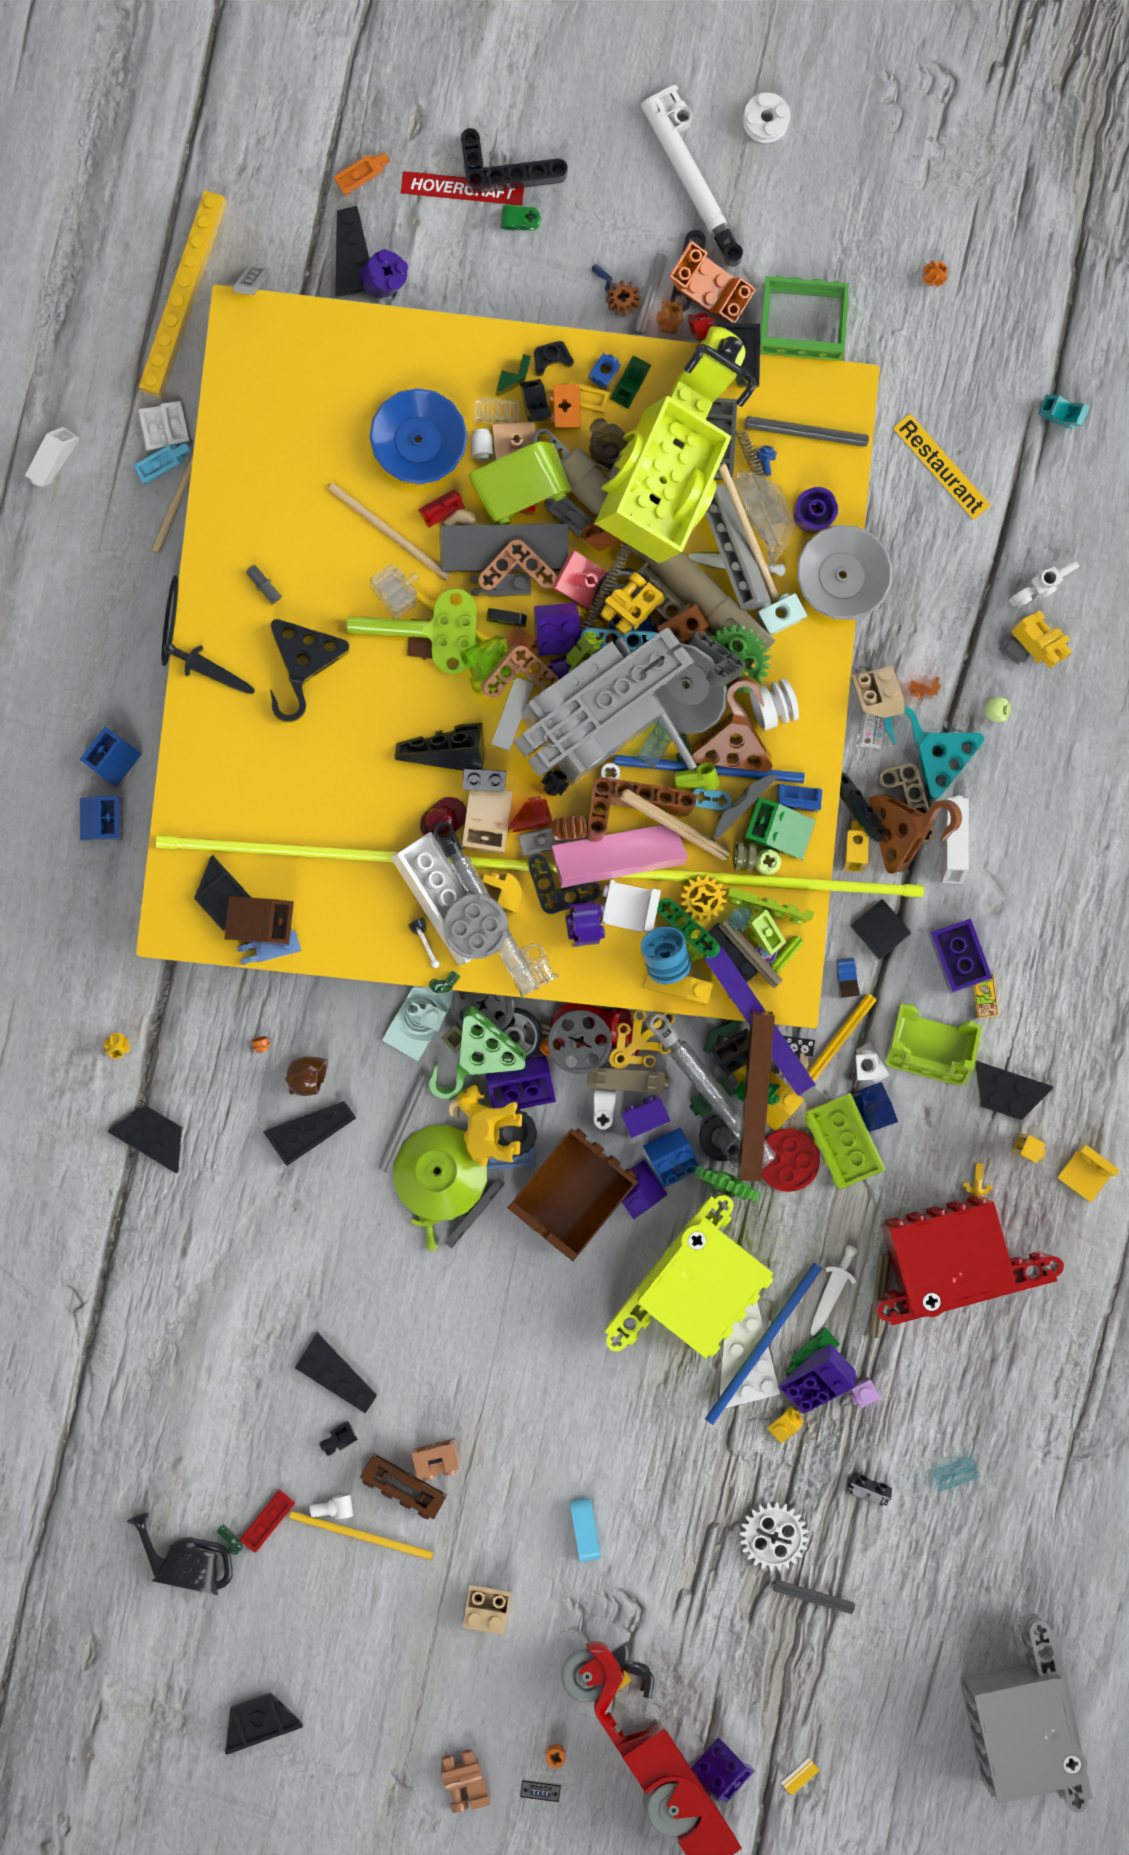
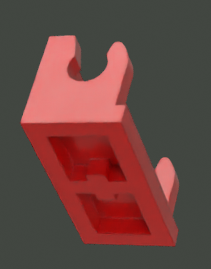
(698, 327)

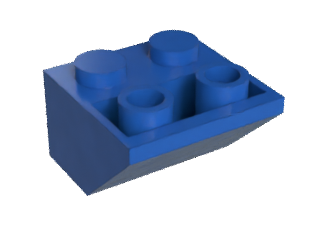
(110, 756)
(101, 818)
(671, 1157)

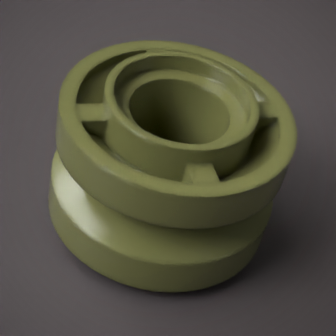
(744, 856)

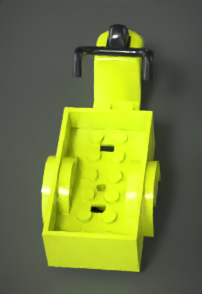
(658, 467)

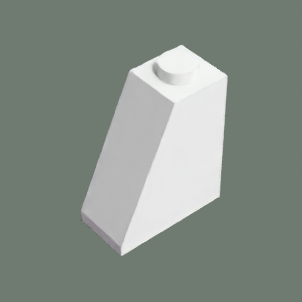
(51, 456)

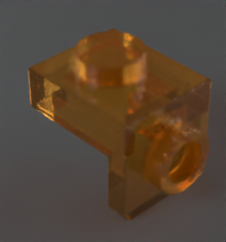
(520, 637)
(920, 690)

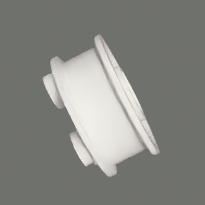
(771, 105)

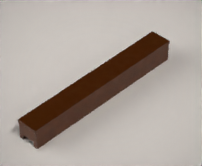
(756, 1095)

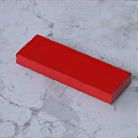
(267, 1521)

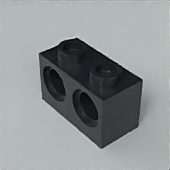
(733, 1052)

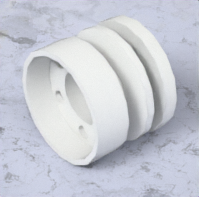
(778, 702)

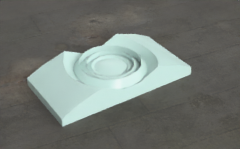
(405, 1031)

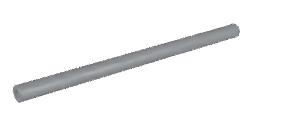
(664, 718)

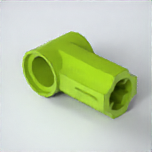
(704, 776)

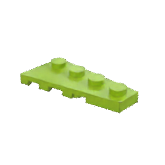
(738, 897)

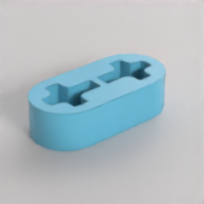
(713, 794)

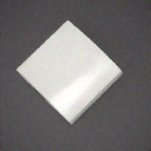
(163, 426)

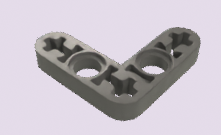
(727, 666)

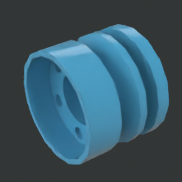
(666, 955)

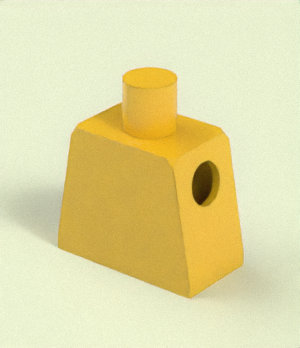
(855, 855)

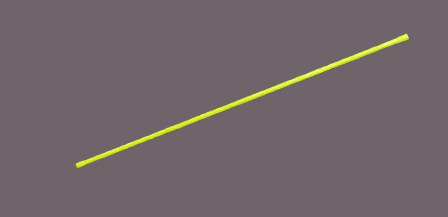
(905, 890)

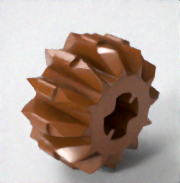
(615, 295)
(569, 828)

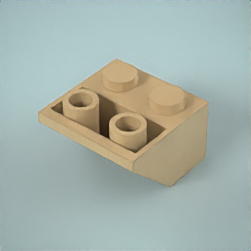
(879, 692)
(487, 1609)

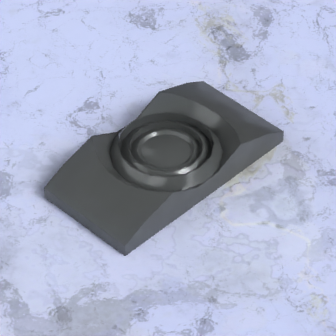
(723, 416)
(741, 805)

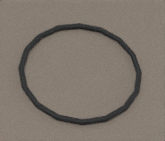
(174, 585)

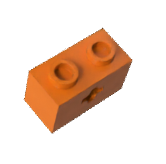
(566, 393)

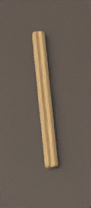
(674, 824)

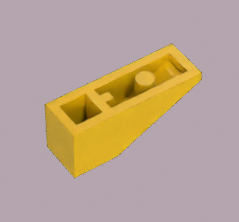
(687, 989)
(1029, 1148)

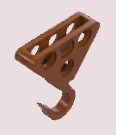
(721, 738)
(905, 841)

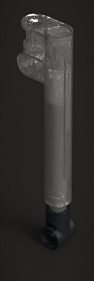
(523, 970)

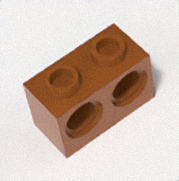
(680, 623)

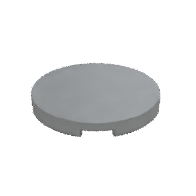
(475, 926)

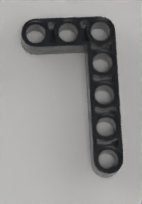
(506, 171)

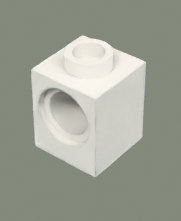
(866, 1075)

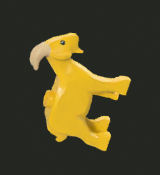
(484, 1126)

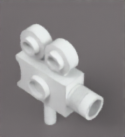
(1038, 587)

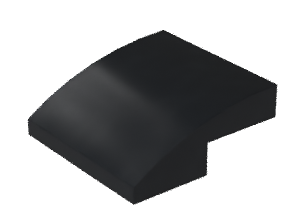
(880, 929)

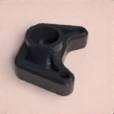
(551, 354)

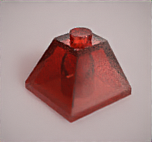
(531, 816)

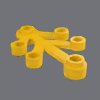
(638, 1041)

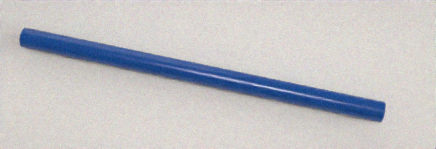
(673, 765)
(763, 1343)

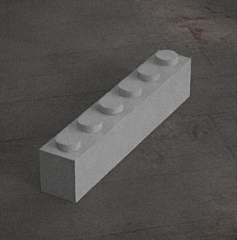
(736, 551)

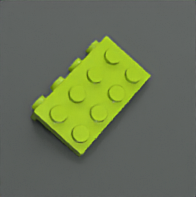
(844, 1141)

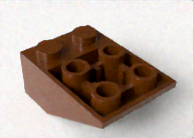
(259, 920)

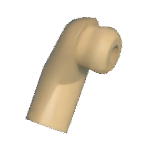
(460, 516)

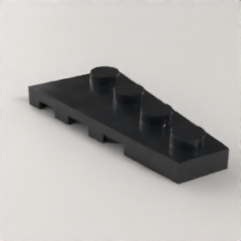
(303, 1134)

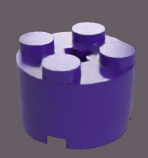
(383, 274)
(826, 508)
(584, 924)

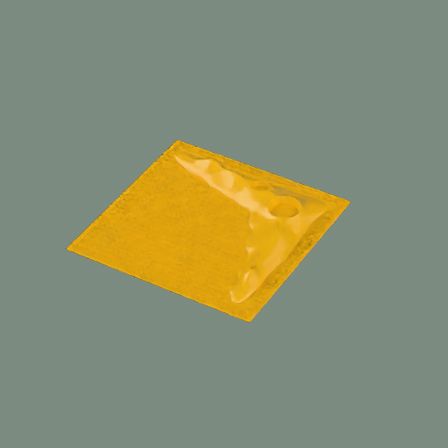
(280, 421)

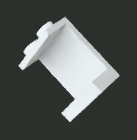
(629, 907)

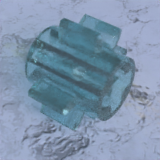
(739, 918)

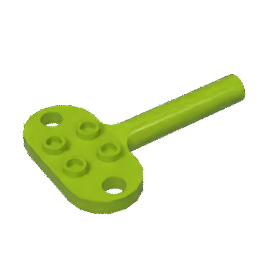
(449, 630)

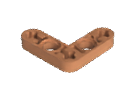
(512, 560)
(516, 665)

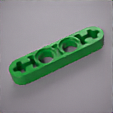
(688, 928)

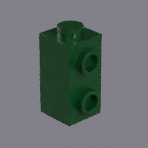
(701, 1106)

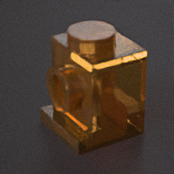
(670, 317)

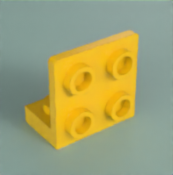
(1087, 1172)

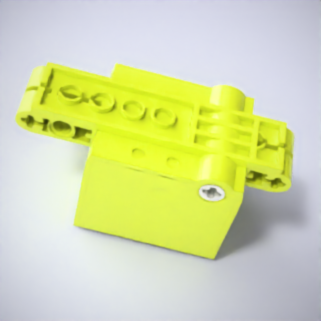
(695, 1285)

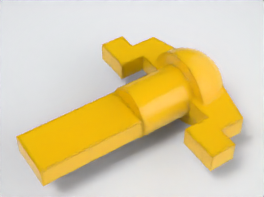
(977, 1189)

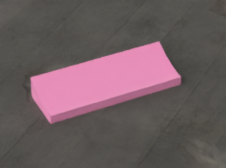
(618, 855)

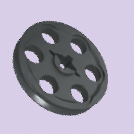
(492, 1003)
(580, 1053)

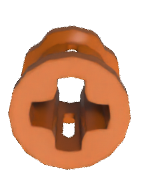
(558, 1762)

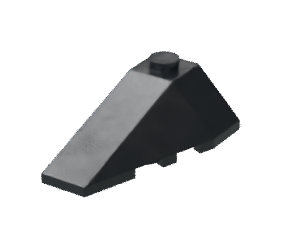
(449, 750)

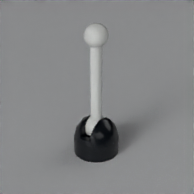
(418, 928)

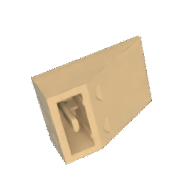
(487, 821)

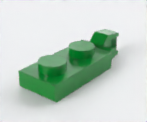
(819, 1341)

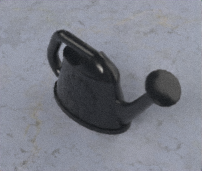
(184, 1563)

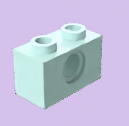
(793, 614)

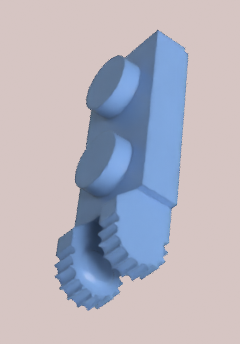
(268, 951)

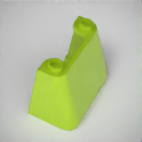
(520, 481)
(933, 1047)

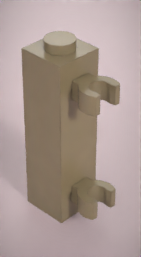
(628, 1080)

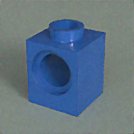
(601, 379)

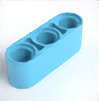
(585, 1530)

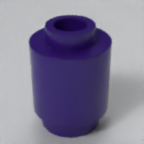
(559, 667)

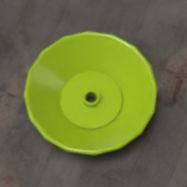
(440, 1195)

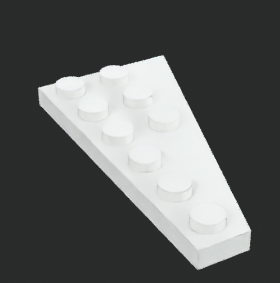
(762, 1379)

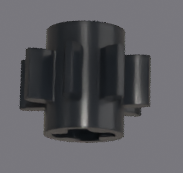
(555, 783)

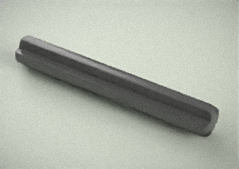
(814, 1596)

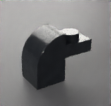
(535, 400)

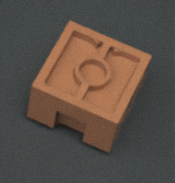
(436, 1459)

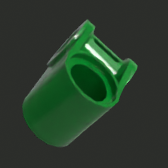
(517, 218)

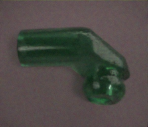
(235, 1544)

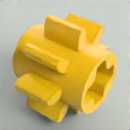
(116, 1045)

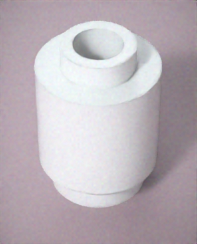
(481, 445)

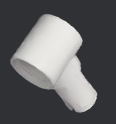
(339, 1506)

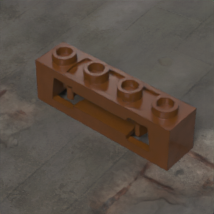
(406, 1499)

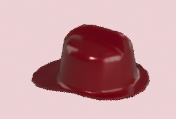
(445, 810)

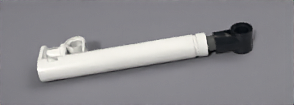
(662, 114)

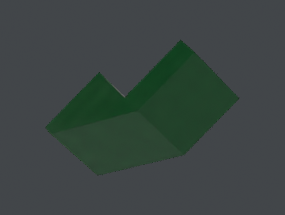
(511, 380)
(630, 382)
(726, 1031)

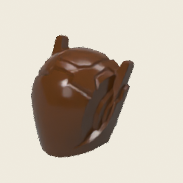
(306, 1075)

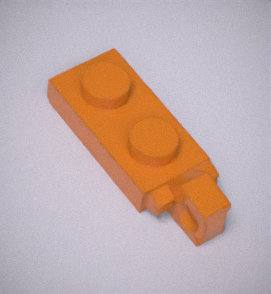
(360, 172)

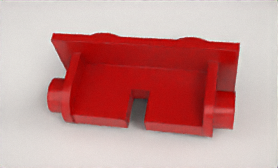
(441, 508)

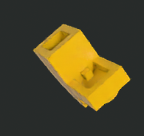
(510, 890)

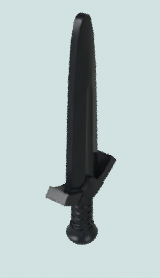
(208, 668)

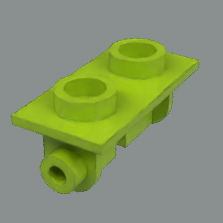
(589, 647)

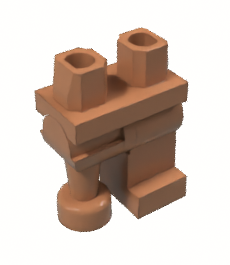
(463, 1775)

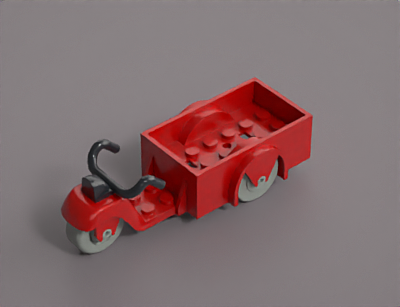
(672, 1792)

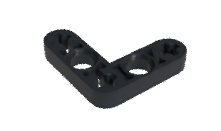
(557, 895)

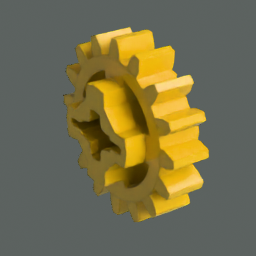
(694, 899)

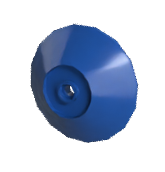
(420, 415)

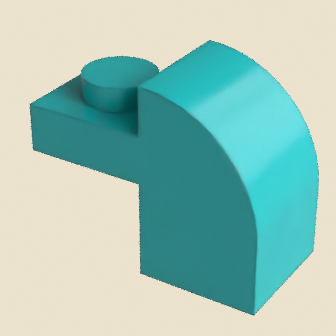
(1062, 412)

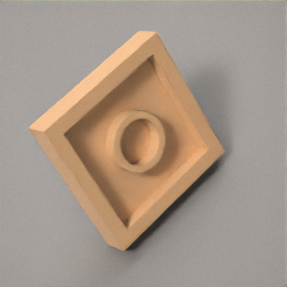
(512, 437)

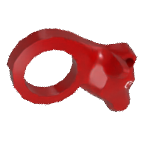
(610, 1017)

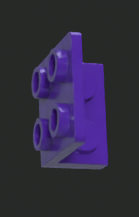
(722, 1770)

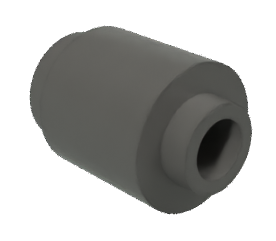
(1013, 650)

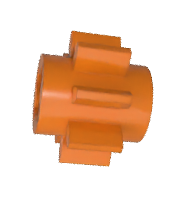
(935, 273)

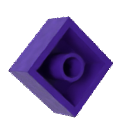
(556, 628)
(645, 1117)

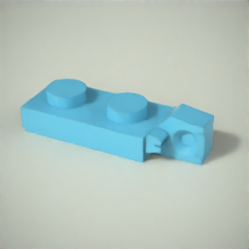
(161, 462)

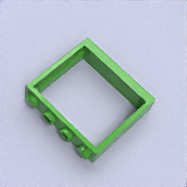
(804, 348)

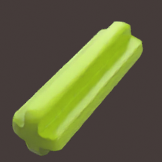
(786, 954)

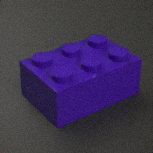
(960, 956)

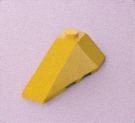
(788, 1103)

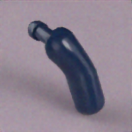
(602, 274)

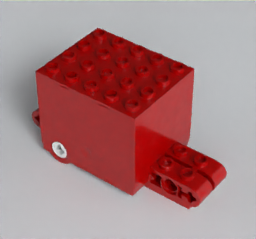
(954, 1261)

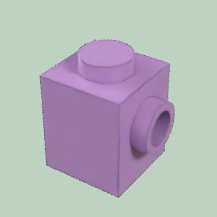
(864, 1393)

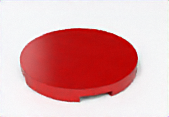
(795, 1161)

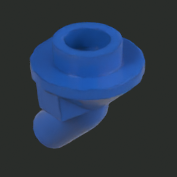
(766, 455)

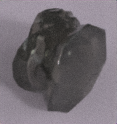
(606, 443)

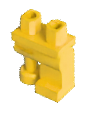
(631, 610)
(1041, 640)

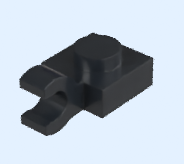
(341, 1437)

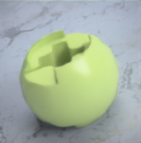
(997, 709)
(763, 868)

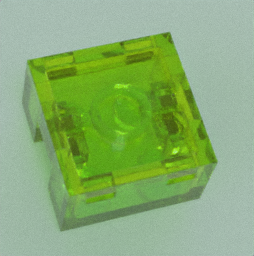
(483, 659)

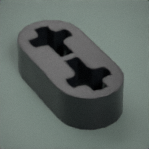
(506, 617)

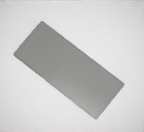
(813, 1097)

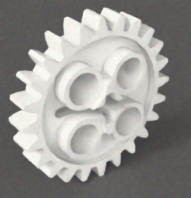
(766, 1554)

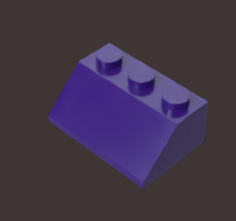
(525, 1087)

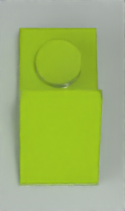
(765, 932)

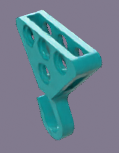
(951, 749)

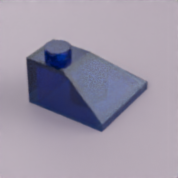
(875, 1107)

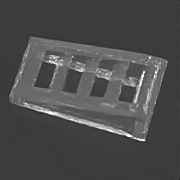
(488, 417)

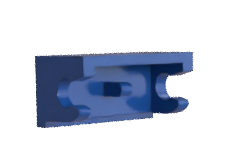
(799, 797)

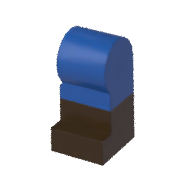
(847, 978)

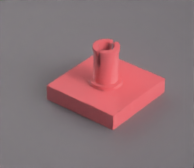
(579, 579)

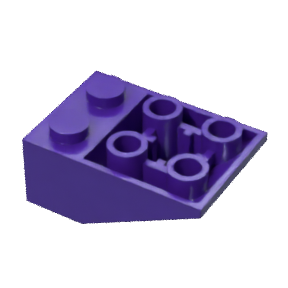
(819, 1379)

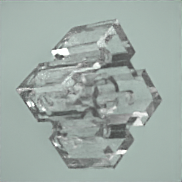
(394, 591)

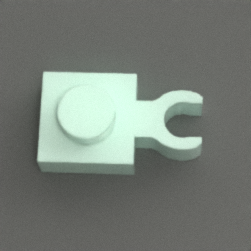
(430, 1016)

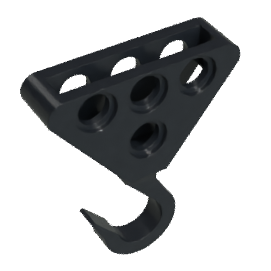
(299, 674)

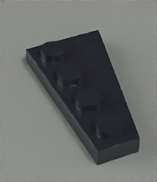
(350, 252)
(331, 1371)

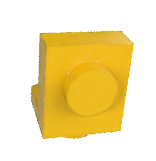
(786, 1425)

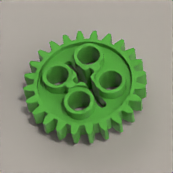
(751, 649)
(727, 1184)

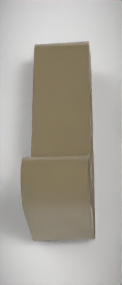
(906, 785)

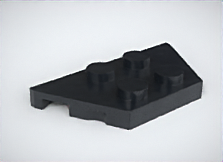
(215, 890)
(1008, 1091)
(152, 1136)
(258, 1722)

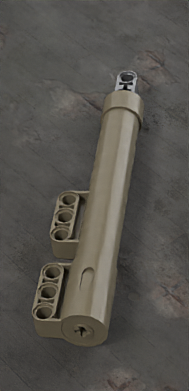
(677, 577)

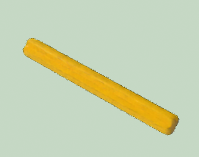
(841, 1036)

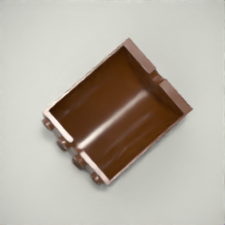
(573, 1193)

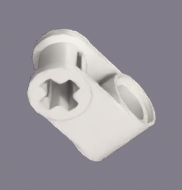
(604, 1104)

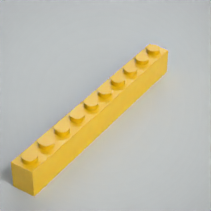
(183, 294)

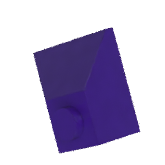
(645, 1193)

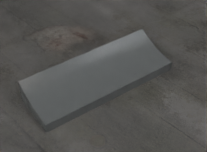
(475, 546)

